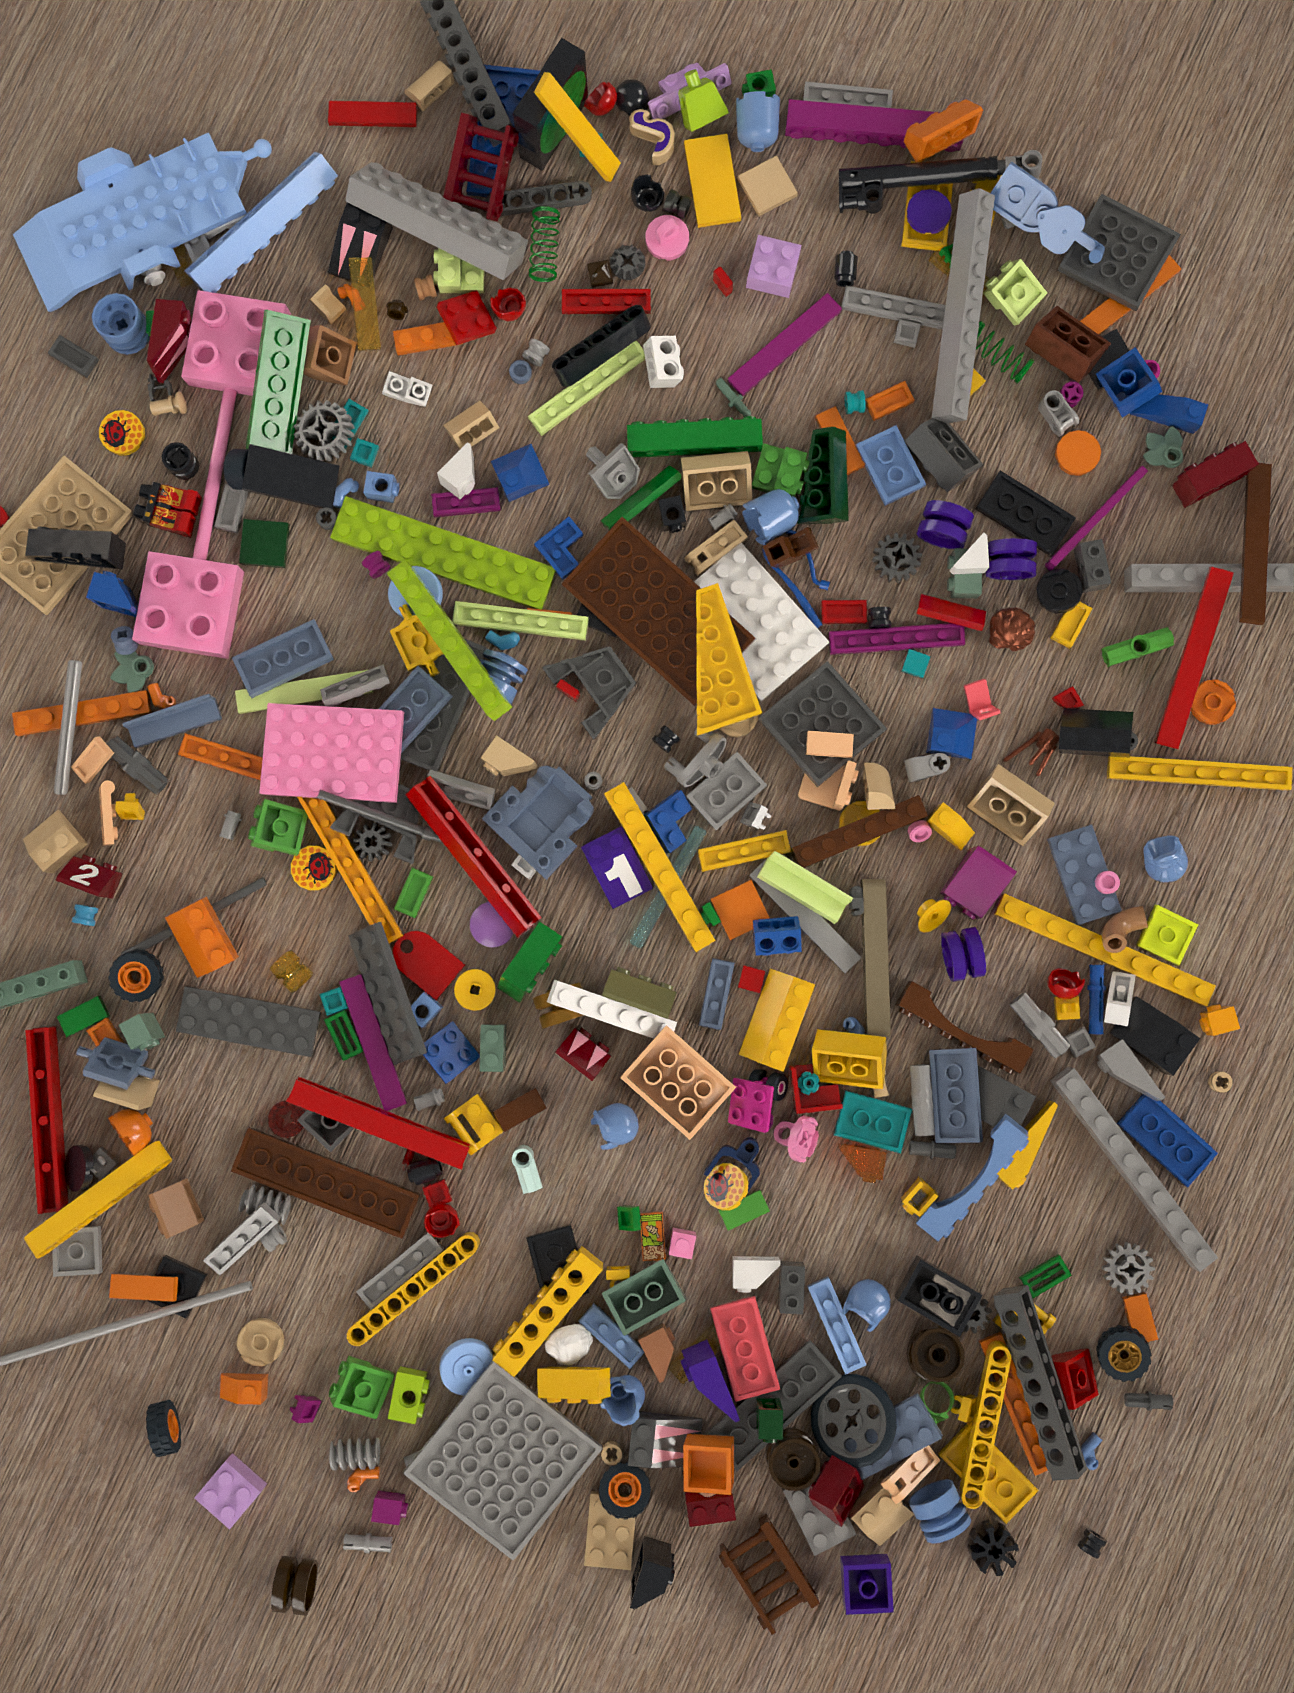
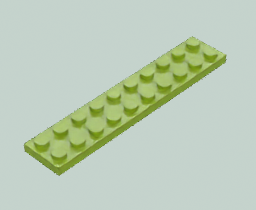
(443, 553)

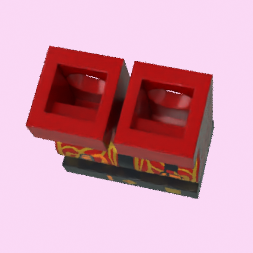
(169, 508)

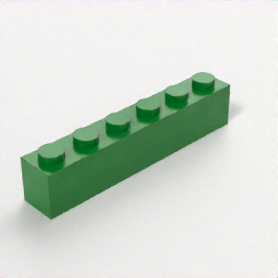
(694, 437)

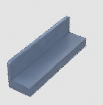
(173, 720)

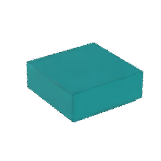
(364, 452)
(915, 663)
(333, 1001)

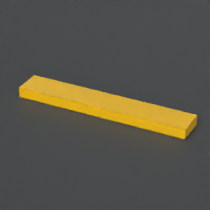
(577, 126)

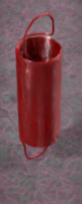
(408, 1157)

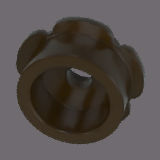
(396, 309)

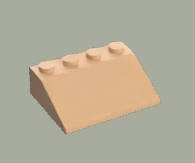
(677, 1082)

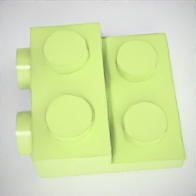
(456, 274)
(1014, 291)

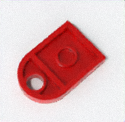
(428, 963)

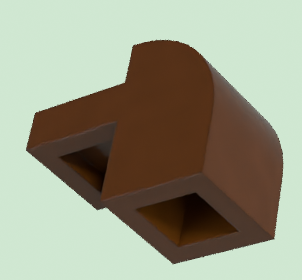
(790, 549)

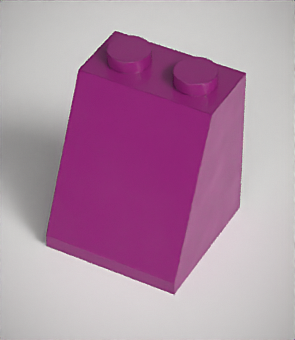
(977, 882)

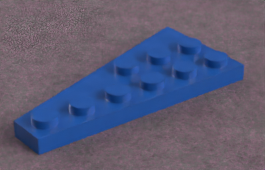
(511, 87)

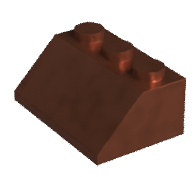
(1067, 343)

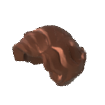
(1011, 629)

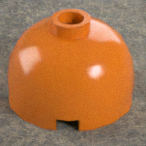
(132, 1129)

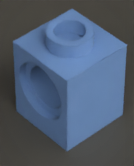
(373, 480)
(432, 1005)

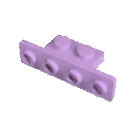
(669, 102)

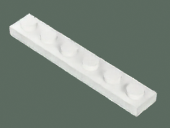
(607, 1010)

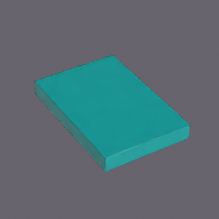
(872, 1121)

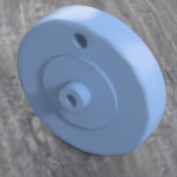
(430, 580)
(463, 1364)

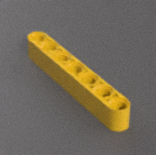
(97, 1199)
(407, 1298)
(984, 1435)

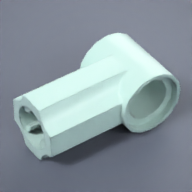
(527, 1171)

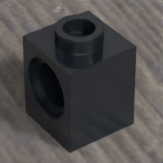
(672, 504)

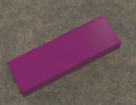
(475, 502)

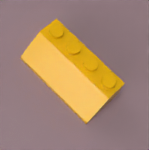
(776, 1019)

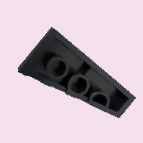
(76, 547)

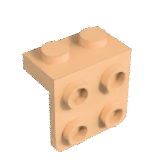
(834, 791)

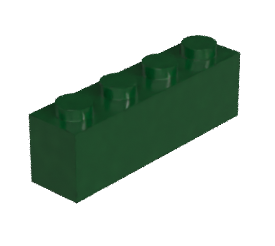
(826, 480)

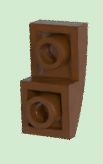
(519, 1110)

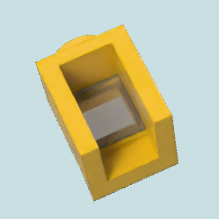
(919, 1197)

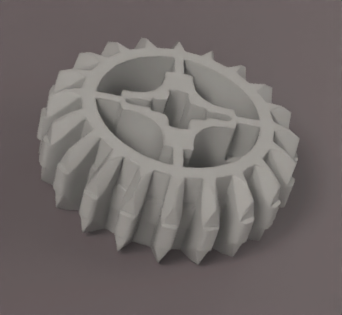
(307, 430)

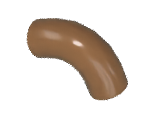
(1120, 925)

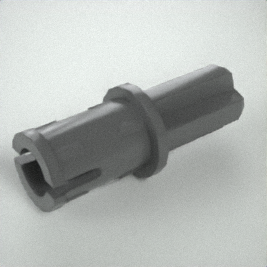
(932, 1149)
(1149, 1401)

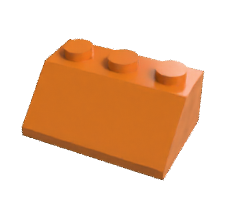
(942, 129)
(202, 937)

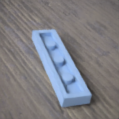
(836, 1325)

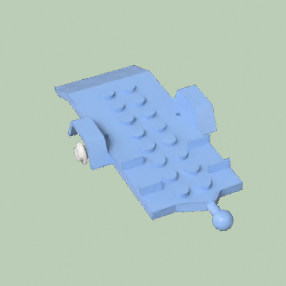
(135, 220)

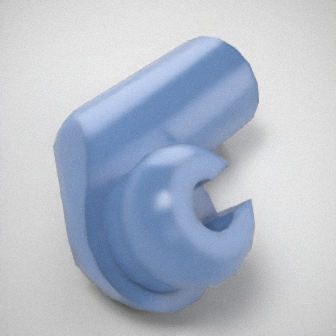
(343, 489)
(852, 1025)
(1088, 1451)

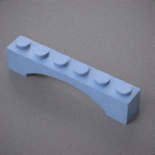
(941, 1215)

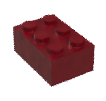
(1214, 473)

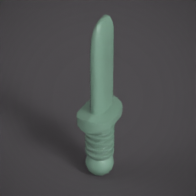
(733, 398)

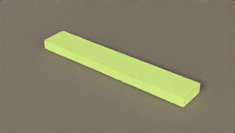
(585, 389)
(520, 620)
(290, 693)

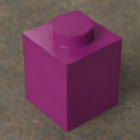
(389, 1508)

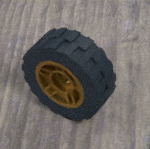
(1133, 1363)

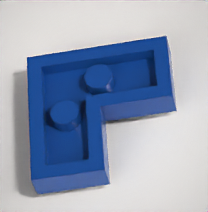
(554, 547)
(663, 820)

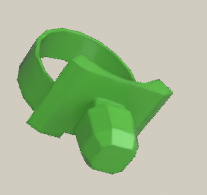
(939, 1417)

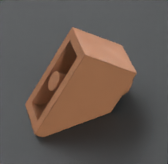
(658, 1348)

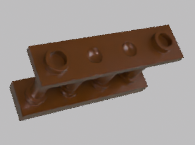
(791, 1573)

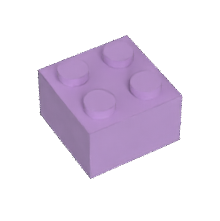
(773, 266)
(230, 1491)

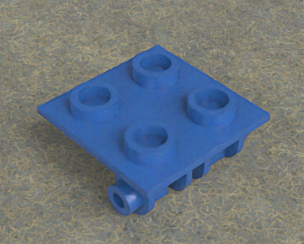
(449, 1052)

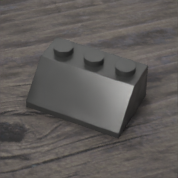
(943, 453)

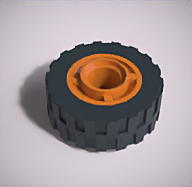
(126, 986)
(163, 1428)
(624, 1506)

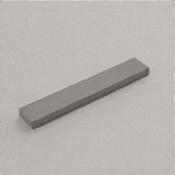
(893, 307)
(812, 925)

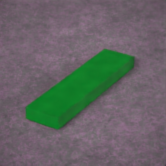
(643, 497)

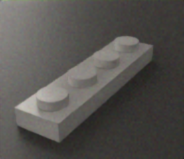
(847, 94)
(242, 1238)
(399, 1270)

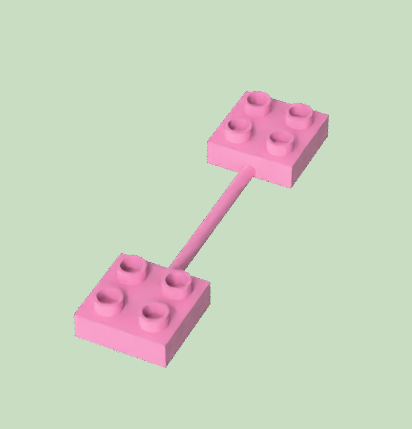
(195, 601)

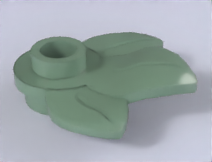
(1162, 446)
(130, 672)

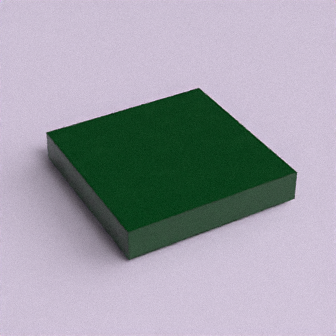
(264, 543)

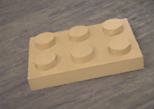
(608, 1538)

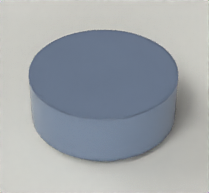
(520, 372)

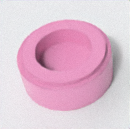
(919, 831)
(1107, 882)

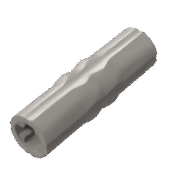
(922, 1100)

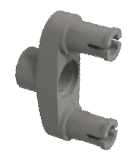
(704, 763)

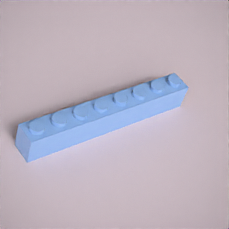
(261, 223)

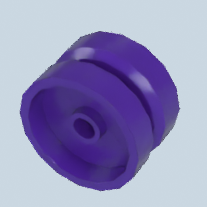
(945, 524)
(1011, 559)
(963, 954)

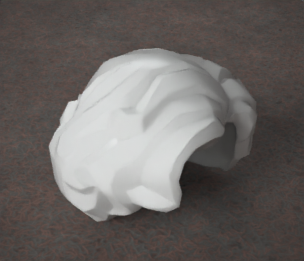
(568, 1344)

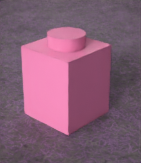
(682, 1243)

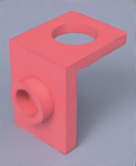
(979, 700)

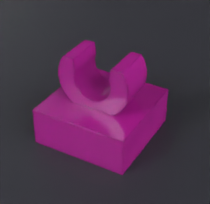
(305, 1409)

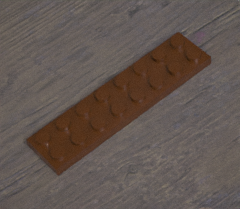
(325, 1182)

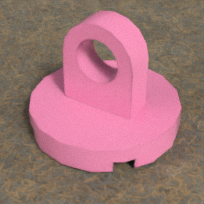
(667, 237)
(802, 1137)

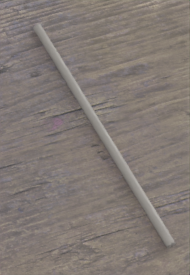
(125, 1323)

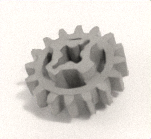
(1129, 1277)

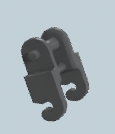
(152, 388)
(857, 902)

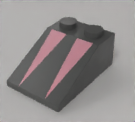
(659, 1439)

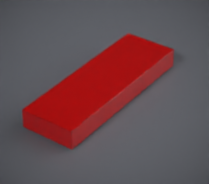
(951, 612)

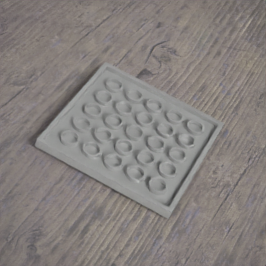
(503, 1460)

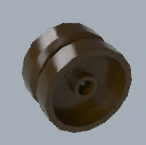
(949, 1355)
(801, 1471)
(294, 1585)

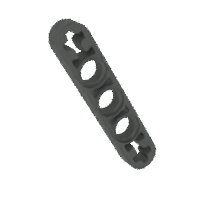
(548, 192)

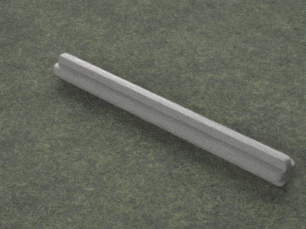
(67, 727)

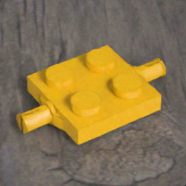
(415, 643)

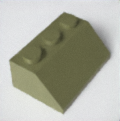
(639, 992)

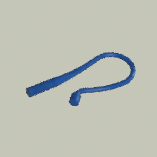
(800, 597)

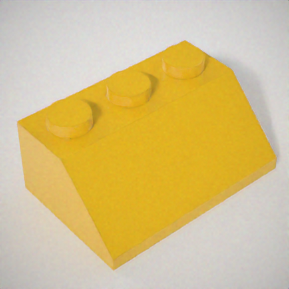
(849, 1058)

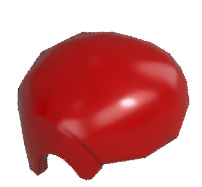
(602, 99)
(508, 304)
(1065, 983)
(441, 1220)

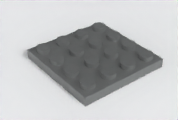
(1132, 253)
(823, 705)

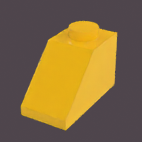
(950, 826)

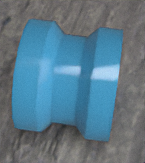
(84, 915)

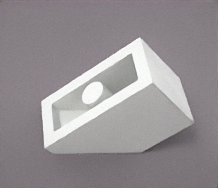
(458, 472)
(1119, 998)
(752, 1271)

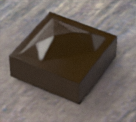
(600, 273)

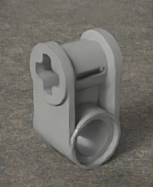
(1057, 415)
(923, 768)

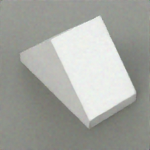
(975, 559)

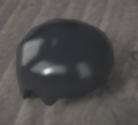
(632, 96)
(646, 193)

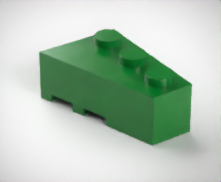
(530, 962)

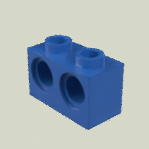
(777, 934)

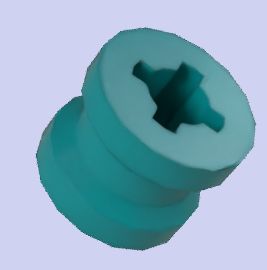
(854, 402)

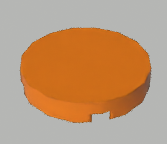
(1078, 453)
(1213, 702)

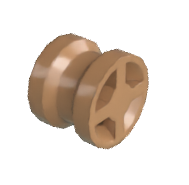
(425, 287)

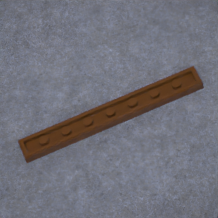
(1255, 545)

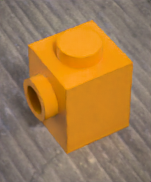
(1219, 1020)

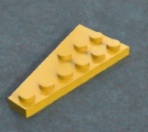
(723, 680)

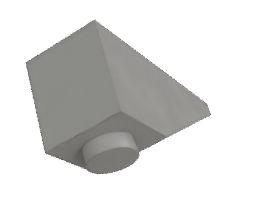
(1126, 1068)

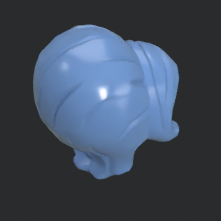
(1165, 859)
(617, 1124)
(869, 1301)
(625, 1399)

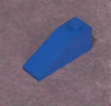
(1173, 411)

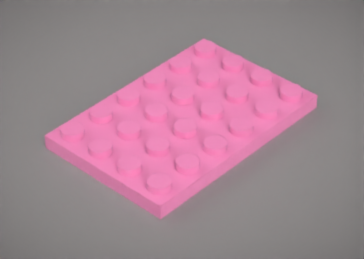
(332, 750)

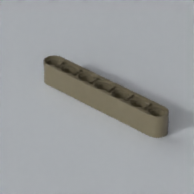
(875, 958)

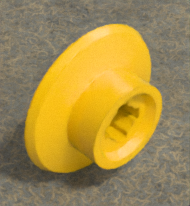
(932, 914)
(464, 987)

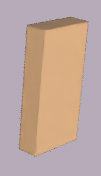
(829, 744)
(92, 759)

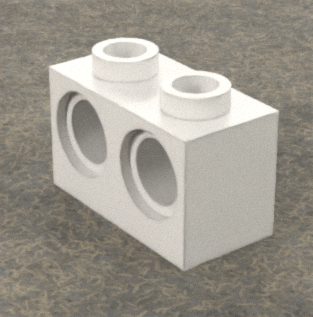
(658, 361)

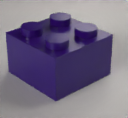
(866, 1584)

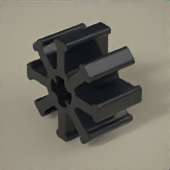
(1000, 1553)

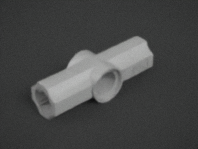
(1039, 1025)

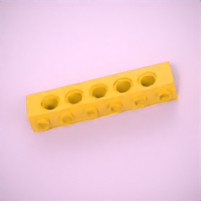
(514, 1359)

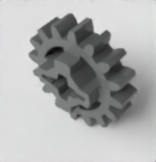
(888, 555)

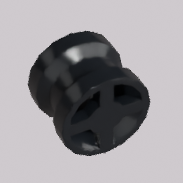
(879, 617)
(665, 739)
(1092, 1543)

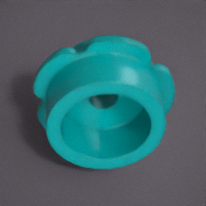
(802, 1082)

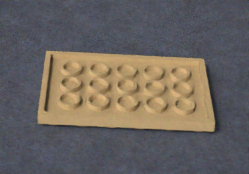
(61, 501)

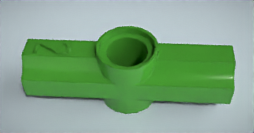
(1149, 642)

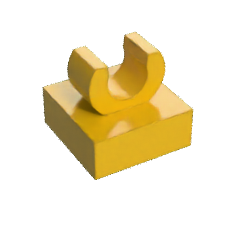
(130, 808)
(1067, 1009)
(617, 1273)
(967, 1407)

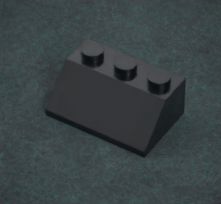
(1096, 732)
(651, 1572)

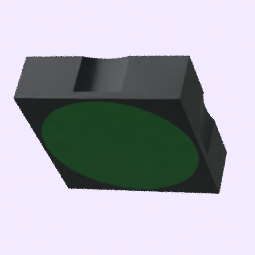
(535, 125)

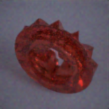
(276, 1122)

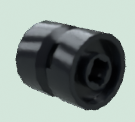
(180, 461)

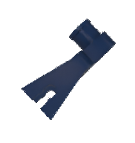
(742, 1155)

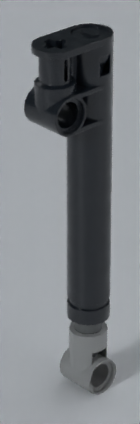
(862, 183)

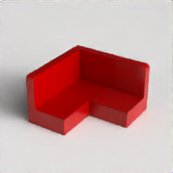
(824, 1099)

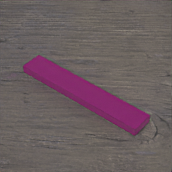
(784, 344)
(1097, 516)
(896, 638)
(373, 1043)

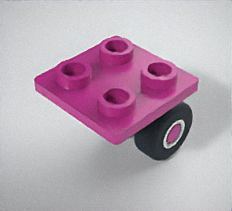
(753, 1099)

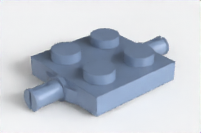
(115, 1063)

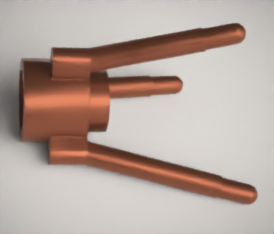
(1046, 743)

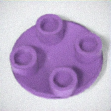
(489, 927)

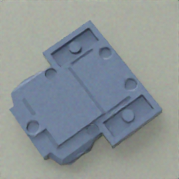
(542, 818)

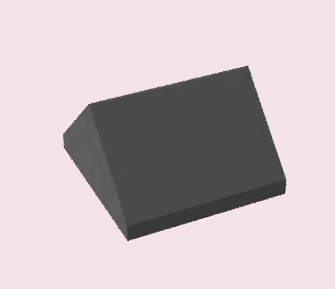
(324, 1129)

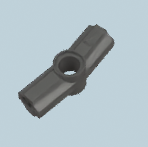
(137, 765)

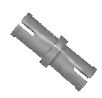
(367, 1543)

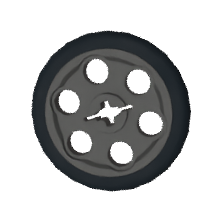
(885, 1424)

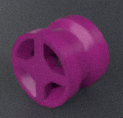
(1074, 391)
(375, 564)

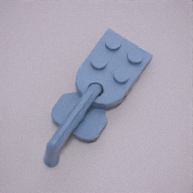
(1022, 196)

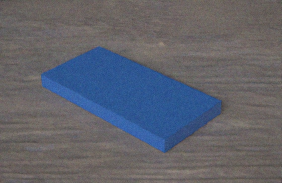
(1167, 1139)

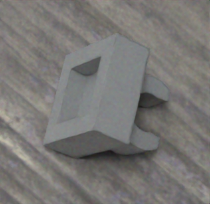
(754, 815)
(103, 1163)

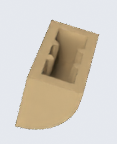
(430, 85)
(471, 425)
(877, 787)

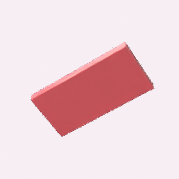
(745, 1348)

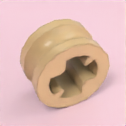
(1212, 1082)
(611, 1461)

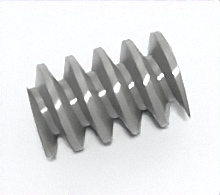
(252, 1200)
(354, 1455)

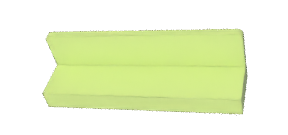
(804, 887)

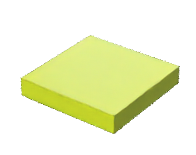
(1167, 935)

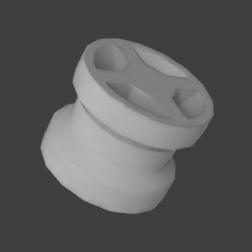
(536, 352)
(273, 1238)

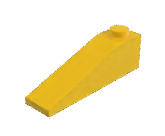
(1015, 1174)

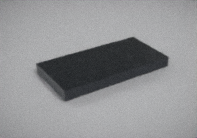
(290, 477)
(1025, 513)

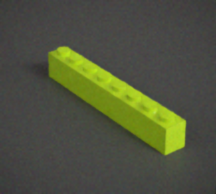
(449, 640)

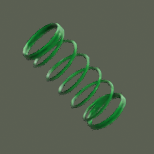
(546, 220)
(1021, 373)

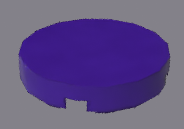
(928, 211)

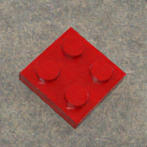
(466, 317)

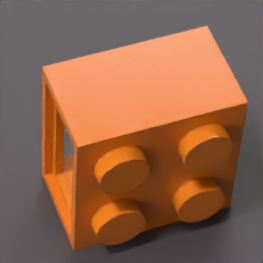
(708, 1464)

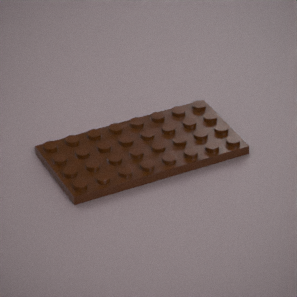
(645, 603)

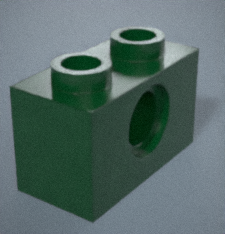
(769, 1419)

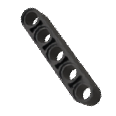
(601, 345)

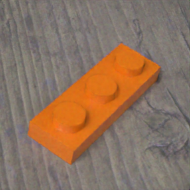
(422, 338)

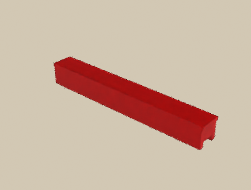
(473, 856)
(46, 1119)
(379, 1122)

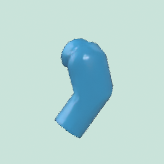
(503, 642)

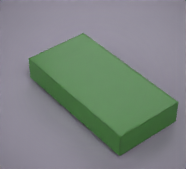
(413, 892)
(750, 1208)

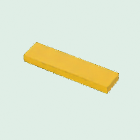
(743, 851)

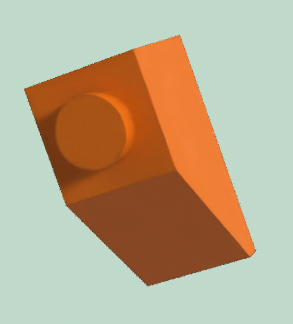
(244, 1388)

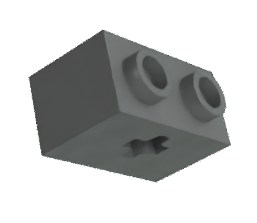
(1092, 565)
(791, 1287)

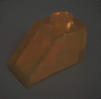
(865, 1161)

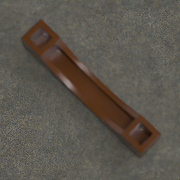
(859, 832)
(917, 1001)

